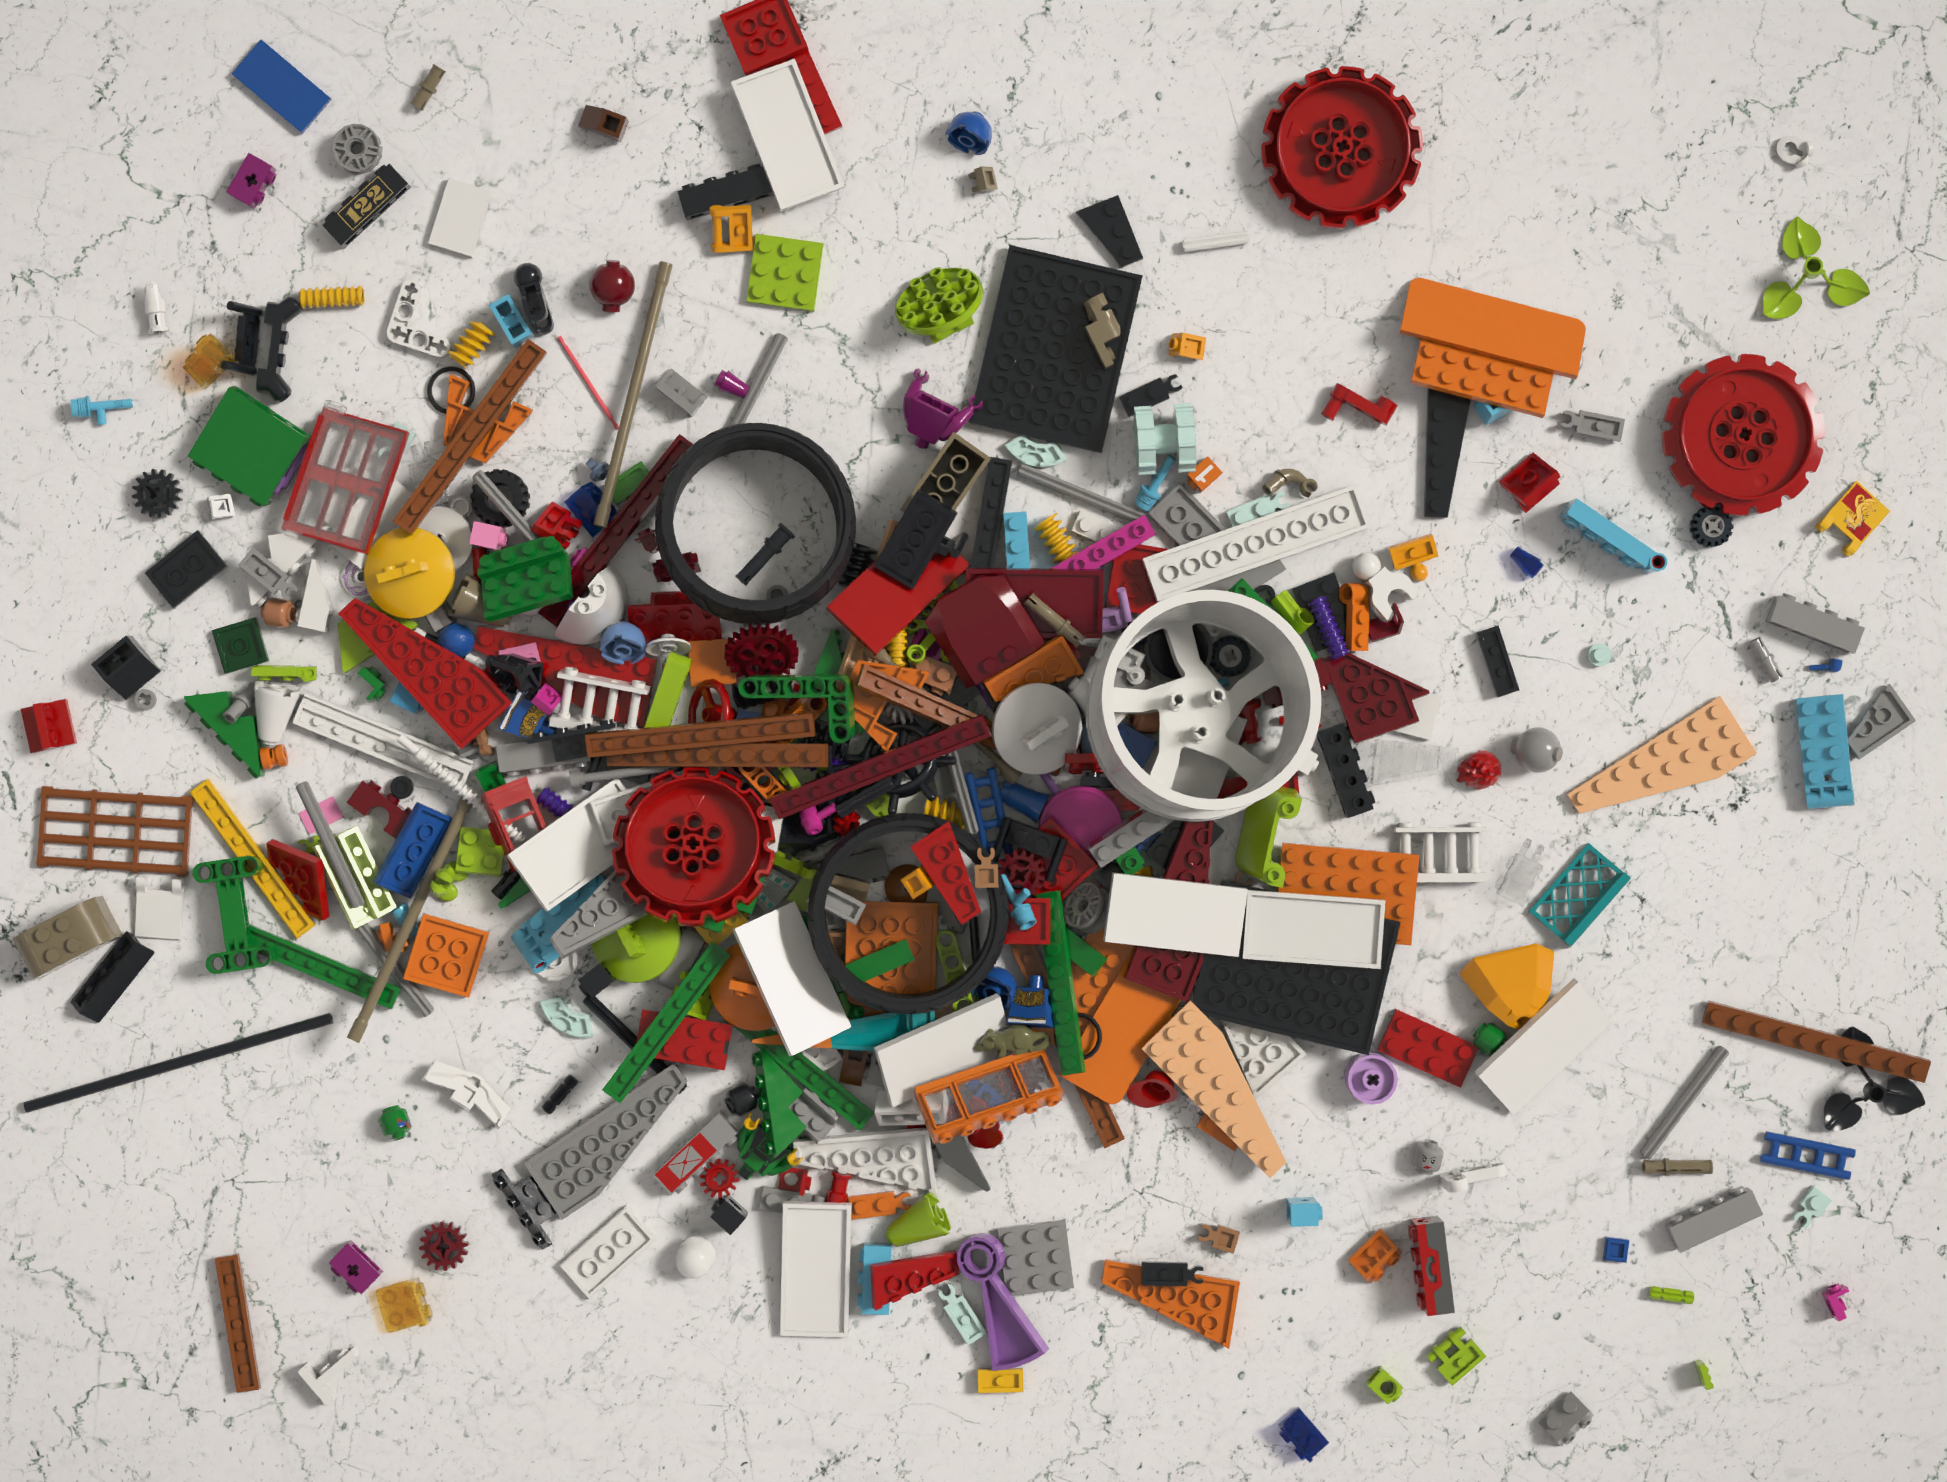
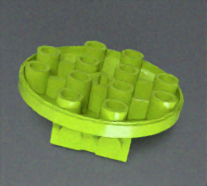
(940, 303)
(640, 949)

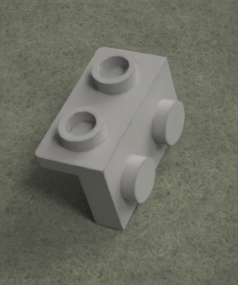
(1566, 1419)

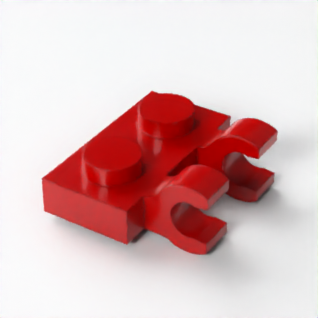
(552, 521)

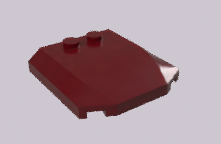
(983, 628)

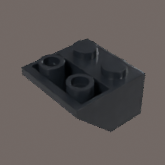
(126, 667)

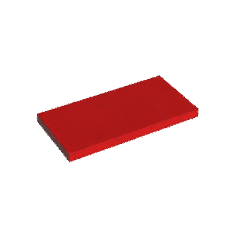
(881, 607)

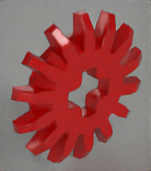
(713, 1173)

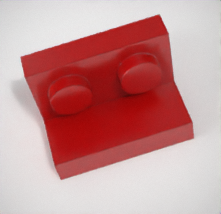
(1530, 481)
(48, 725)
(1039, 933)

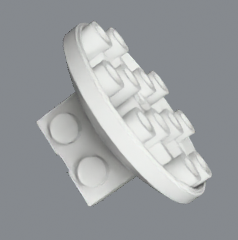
(1036, 728)

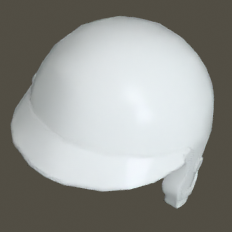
(695, 1257)

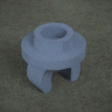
(599, 471)

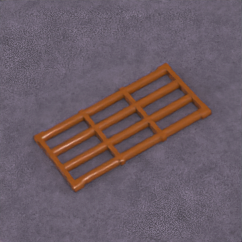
(93, 818)

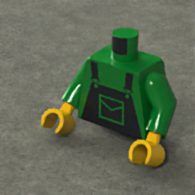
(752, 1151)

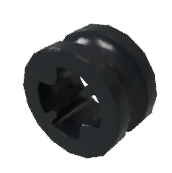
(1270, 591)

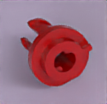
(1251, 730)

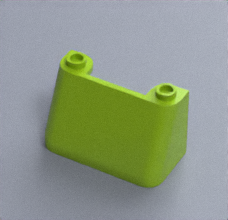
(1259, 832)

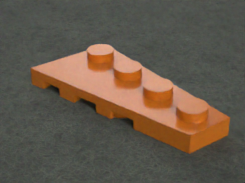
(1046, 665)

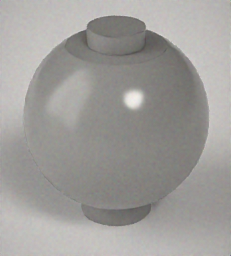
(1537, 749)

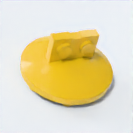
(409, 573)

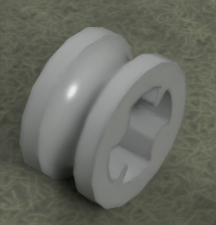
(148, 693)

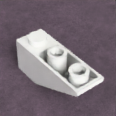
(316, 604)

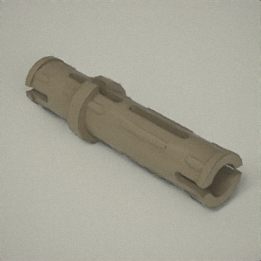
(1054, 620)
(1669, 1167)

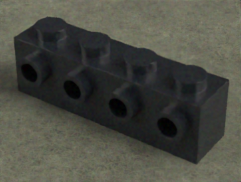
(1344, 770)

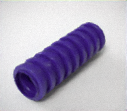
(1328, 627)
(553, 803)

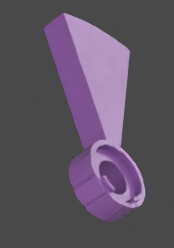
(1010, 1332)

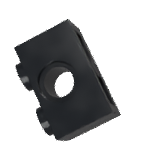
(596, 980)
(728, 1214)

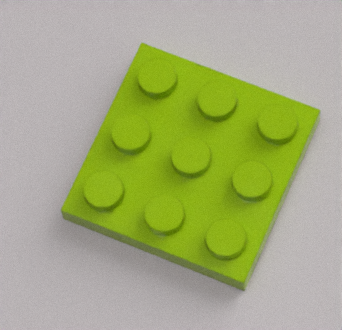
(785, 272)

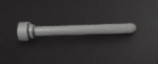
(578, 778)

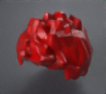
(1479, 770)

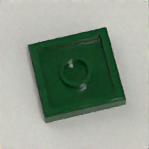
(240, 645)

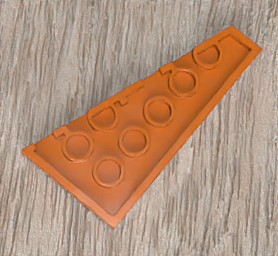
(1200, 1307)

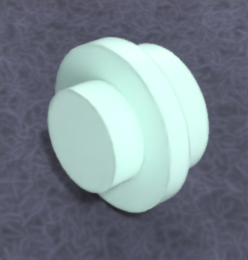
(1599, 654)

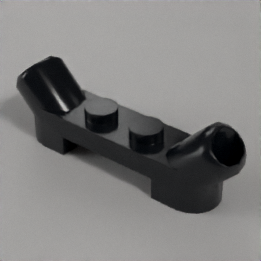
(269, 379)

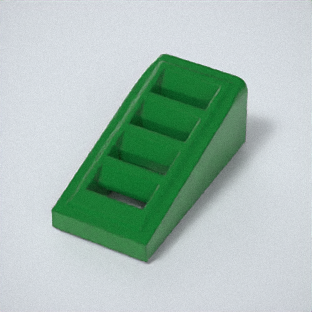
(514, 894)

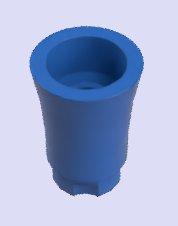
(1024, 800)

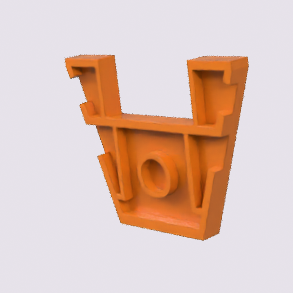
(459, 414)
(869, 707)

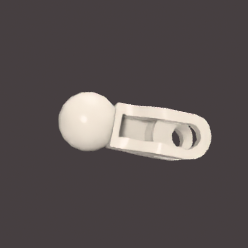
(1380, 584)

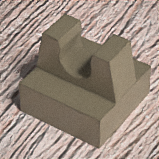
(985, 179)

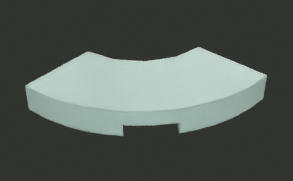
(1035, 454)
(565, 1019)

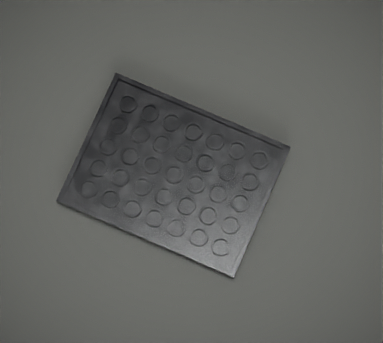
(1038, 360)
(1297, 999)

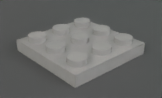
(1036, 1257)

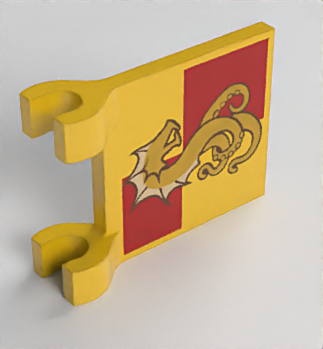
(1855, 516)

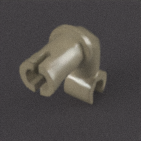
(1284, 476)

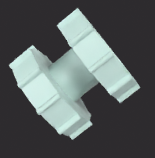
(1165, 439)

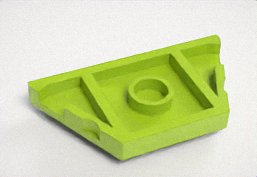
(352, 647)

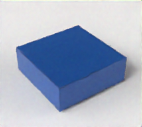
(1616, 1249)

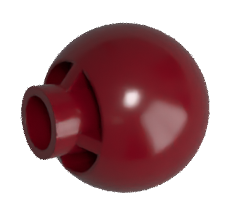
(612, 285)

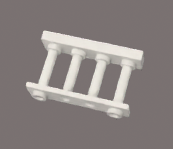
(563, 718)
(1451, 872)

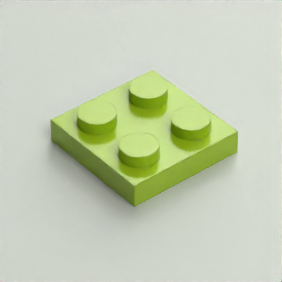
(478, 853)

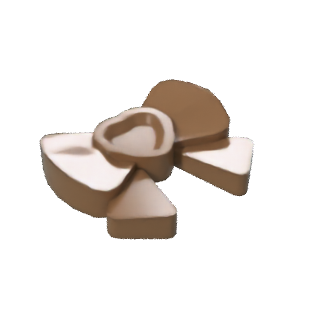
(482, 741)

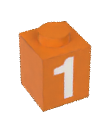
(1205, 474)

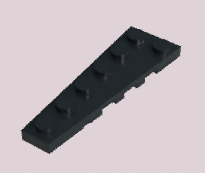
(1444, 439)

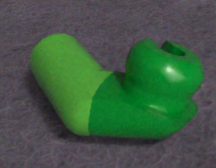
(851, 1011)

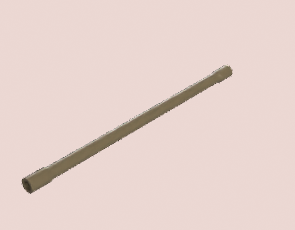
(604, 507)
(361, 1022)

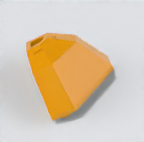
(1512, 982)

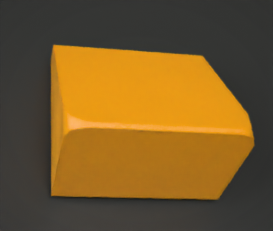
(917, 882)

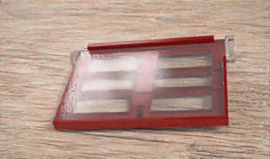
(344, 479)

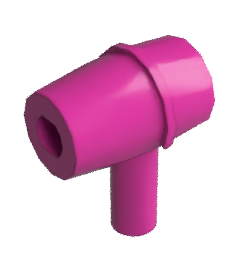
(812, 818)

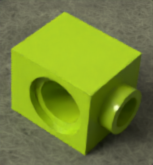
(1380, 1376)

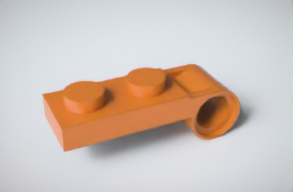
(1357, 616)

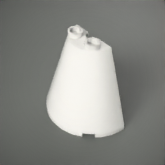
(592, 615)

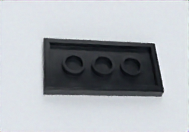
(915, 539)

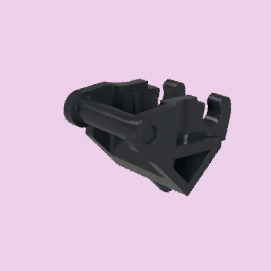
(517, 671)

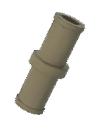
(428, 87)

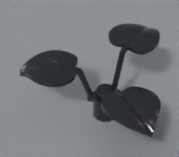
(1898, 1098)

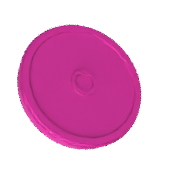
(1082, 813)

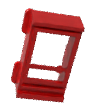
(504, 797)

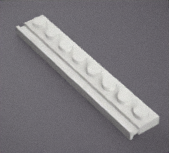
(375, 738)

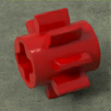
(846, 824)

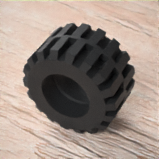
(520, 497)

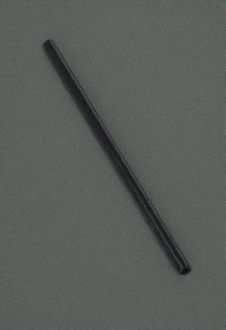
(178, 1062)

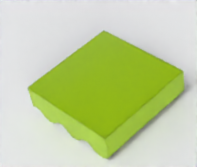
(1704, 1377)

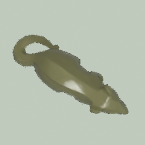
(1015, 1038)

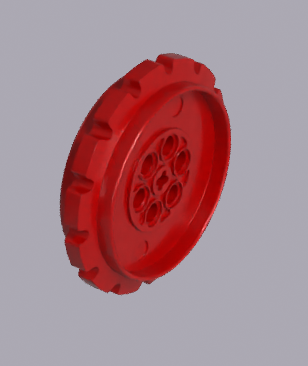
(1358, 104)
(1787, 420)
(716, 885)

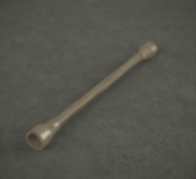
(1006, 770)

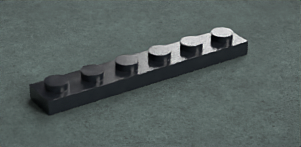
(991, 513)

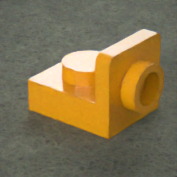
(1187, 346)

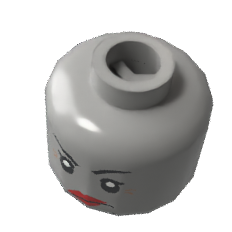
(1427, 1157)

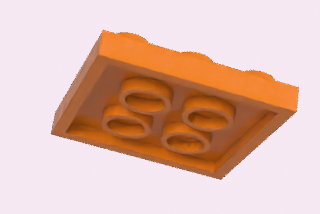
(445, 955)

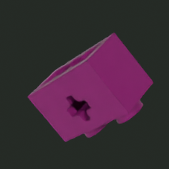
(253, 169)
(346, 1259)

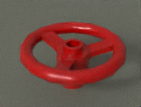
(712, 711)

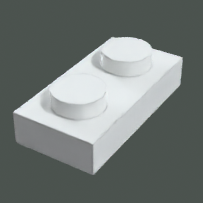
(1092, 527)

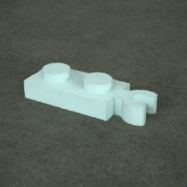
(1255, 509)
(963, 1316)

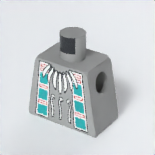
(774, 890)

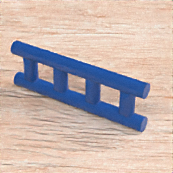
(995, 800)
(1795, 1163)

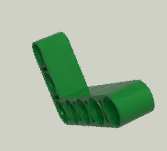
(807, 690)

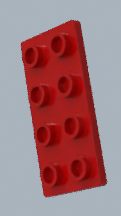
(674, 615)

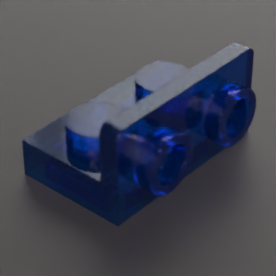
(584, 506)
(1302, 1434)

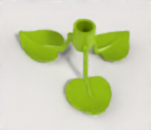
(1804, 240)

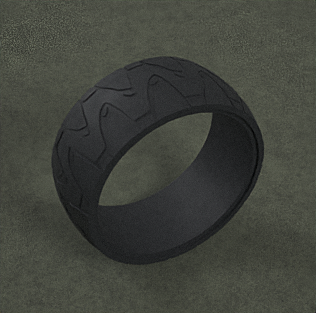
(768, 438)
(863, 991)

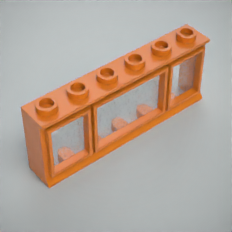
(987, 1095)

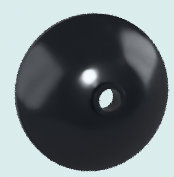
(1160, 658)

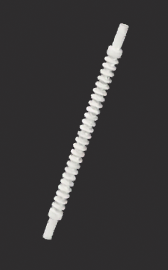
(420, 754)

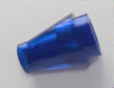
(1528, 563)

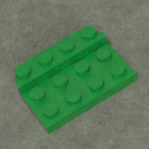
(524, 578)

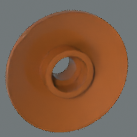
(894, 886)

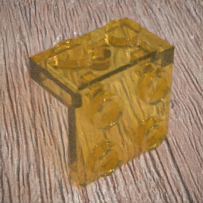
(404, 1305)

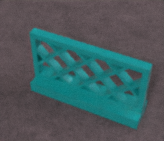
(1594, 909)

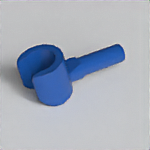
(1834, 666)

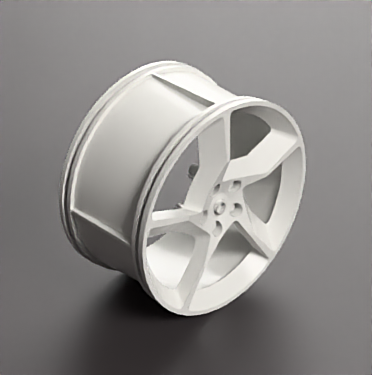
(1199, 710)

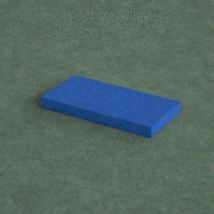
(281, 86)
(413, 850)

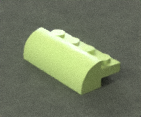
(364, 870)

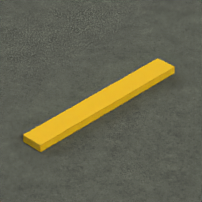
(244, 845)

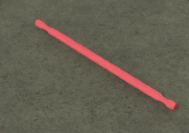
(587, 381)

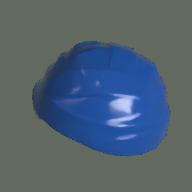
(457, 639)

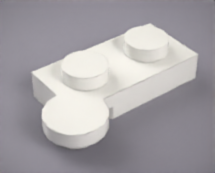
(1130, 662)

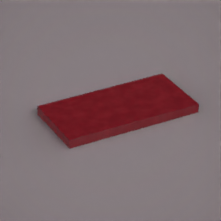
(1068, 592)

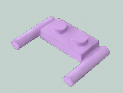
(1116, 618)

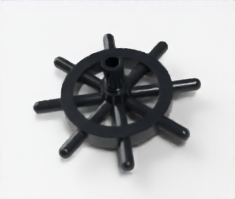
(918, 782)

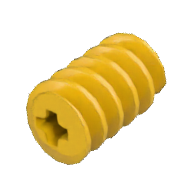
(471, 343)
(1055, 539)
(943, 811)

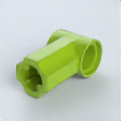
(1297, 617)

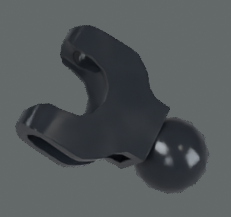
(528, 280)

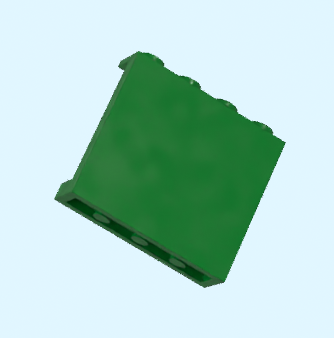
(248, 446)

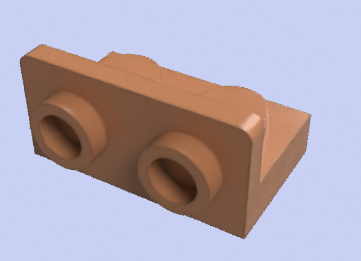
(940, 677)

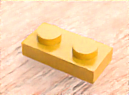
(1000, 1381)

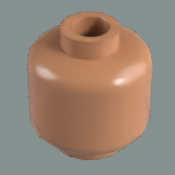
(278, 613)
(1145, 722)

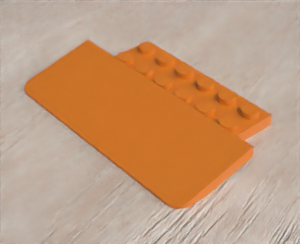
(1489, 346)
(1127, 1019)

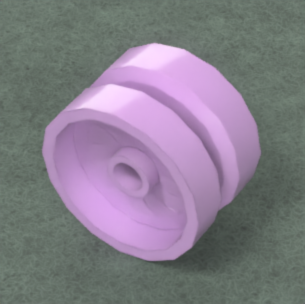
(1380, 1087)

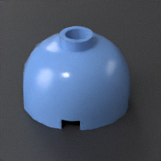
(623, 643)

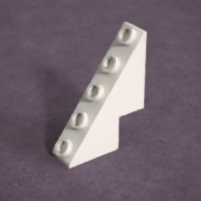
(287, 555)

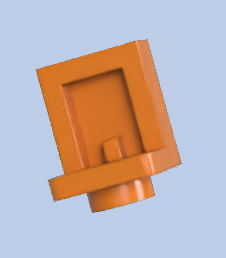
(387, 935)

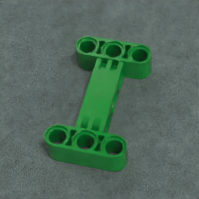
(234, 914)

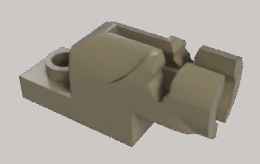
(1103, 328)

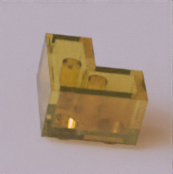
(206, 363)

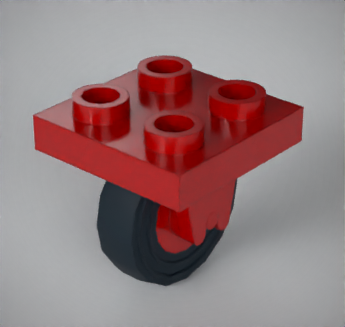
(1085, 761)

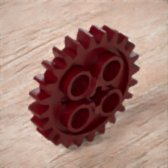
(761, 651)

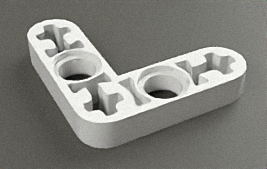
(406, 323)
(1458, 1180)

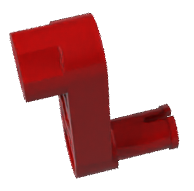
(1380, 412)

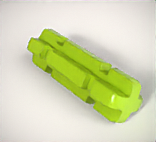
(1672, 1295)

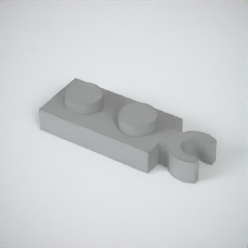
(1595, 425)
(267, 573)

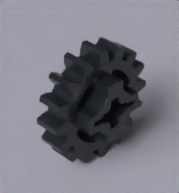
(151, 500)

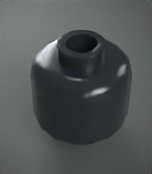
(741, 1099)

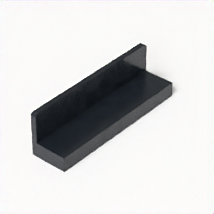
(111, 977)

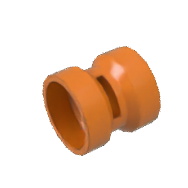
(274, 757)

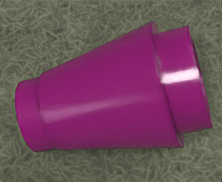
(731, 384)

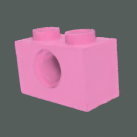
(488, 536)

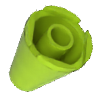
(919, 1223)

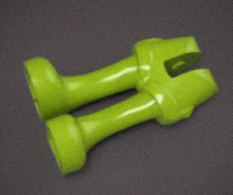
(443, 884)

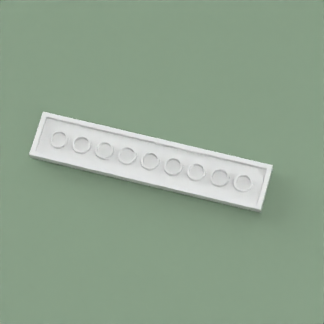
(1256, 543)

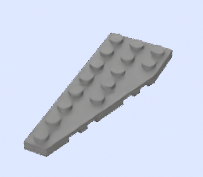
(603, 913)
(590, 1155)

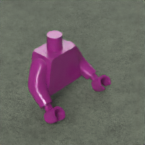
(931, 417)

